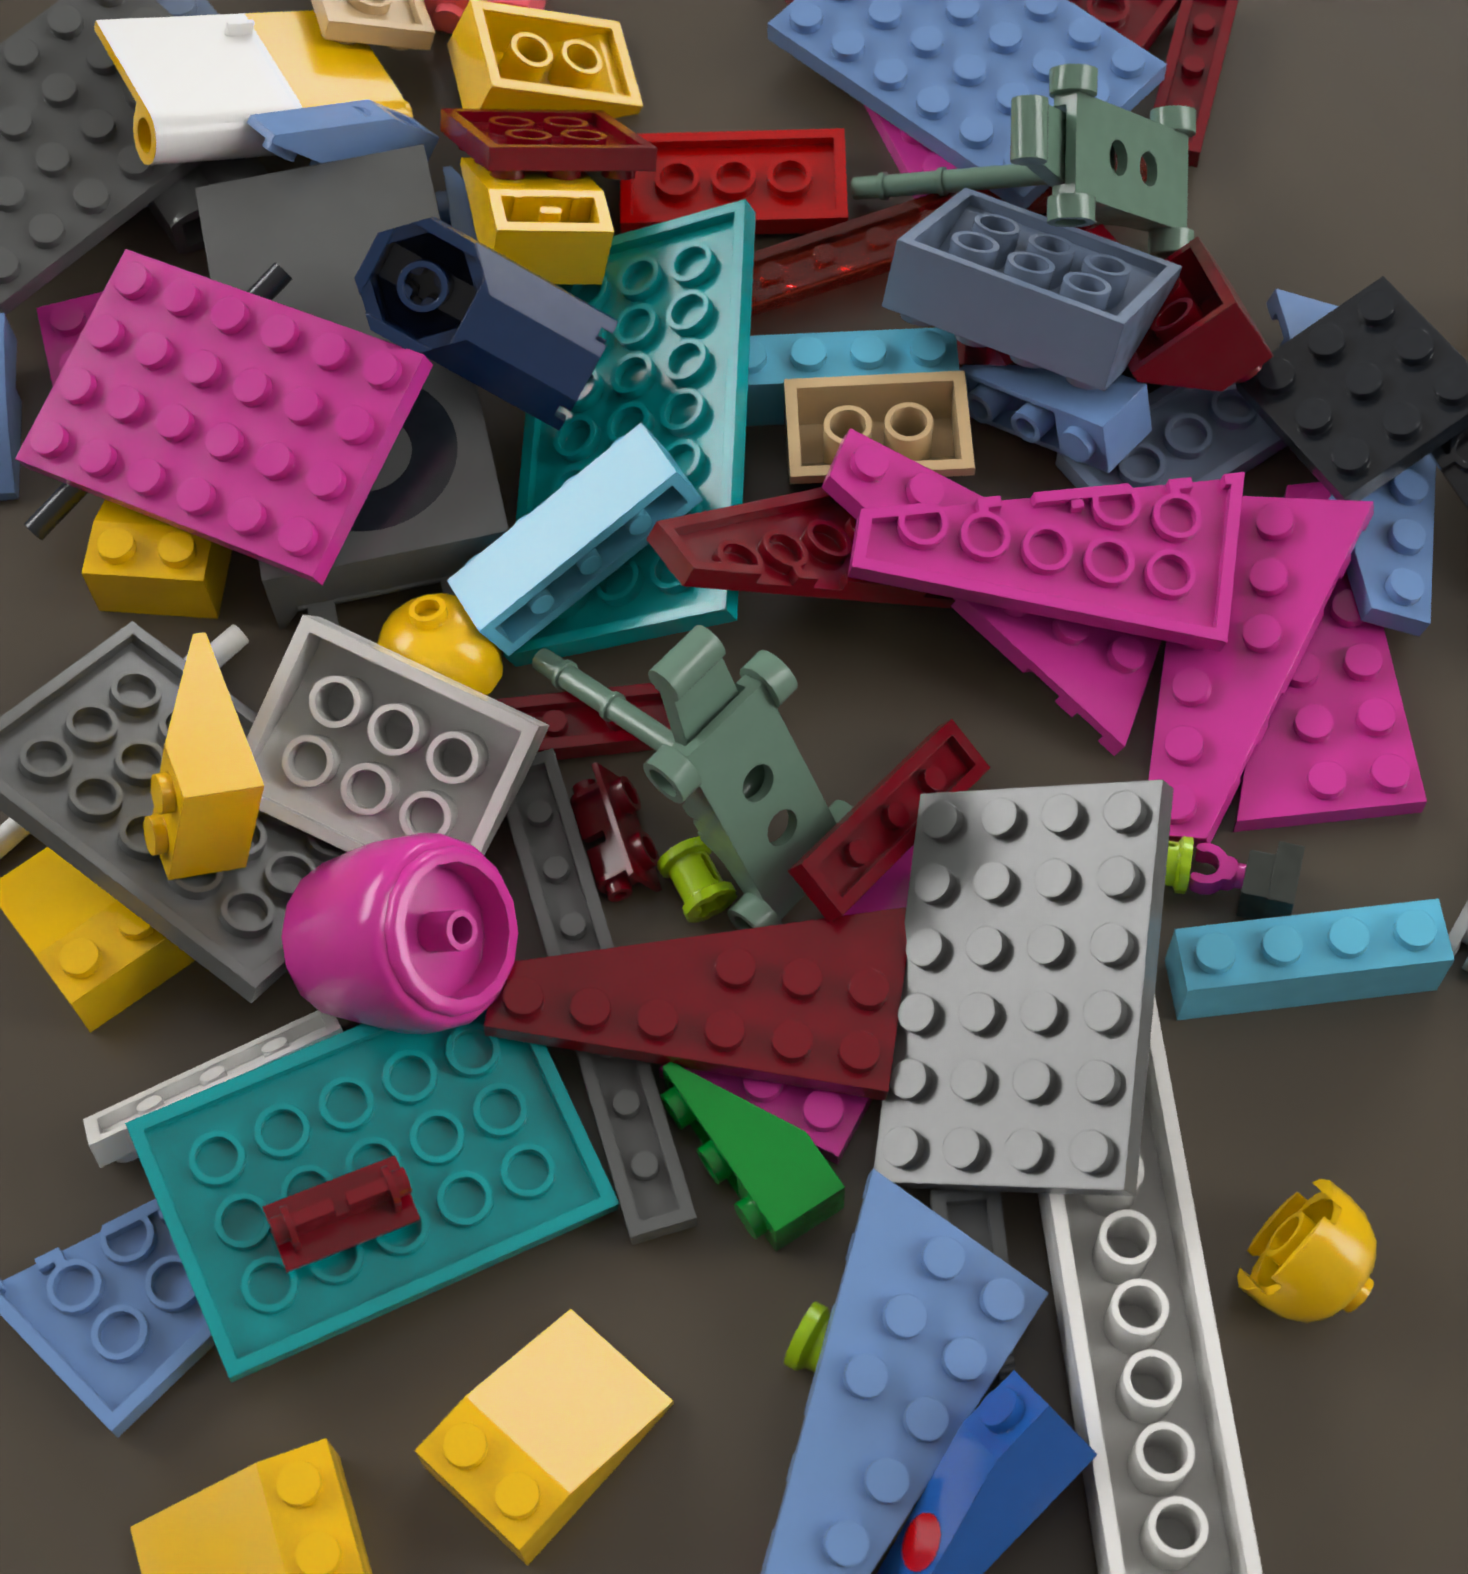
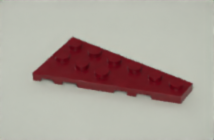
(775, 547)
(759, 1003)

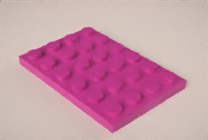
(225, 414)

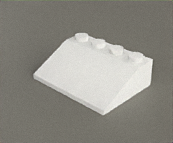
(384, 747)

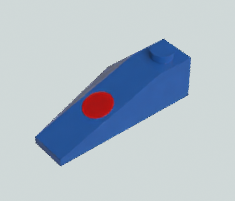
(989, 1484)

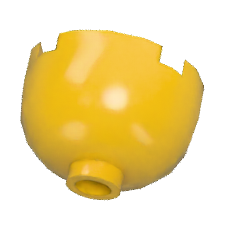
(443, 638)
(1312, 1257)

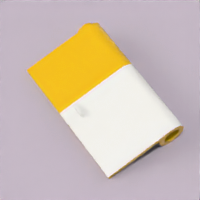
(211, 72)

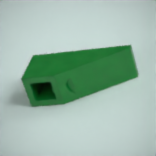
(767, 1161)

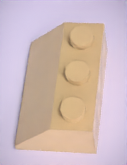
(908, 412)

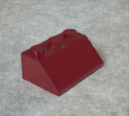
(1201, 330)

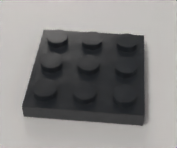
(1363, 392)

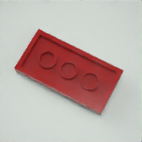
(785, 175)

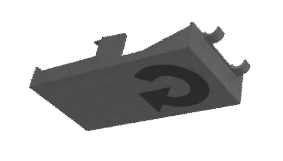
(439, 483)

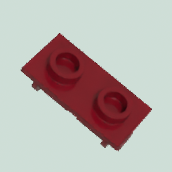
(610, 811)
(341, 1213)

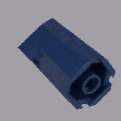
(482, 316)

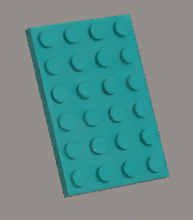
(467, 1115)

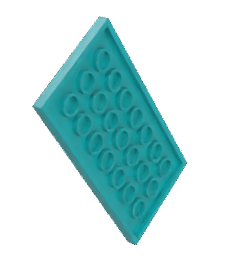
(681, 373)

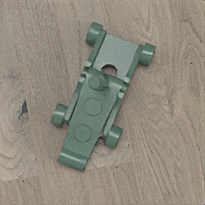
(1076, 155)
(726, 762)

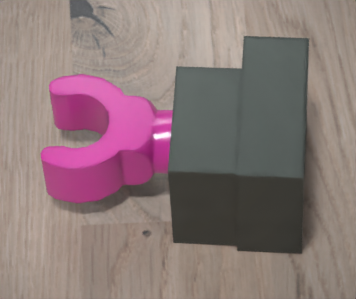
(1265, 882)

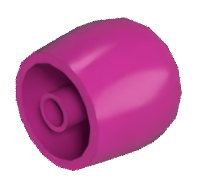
(402, 934)

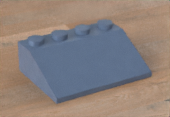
(1028, 288)

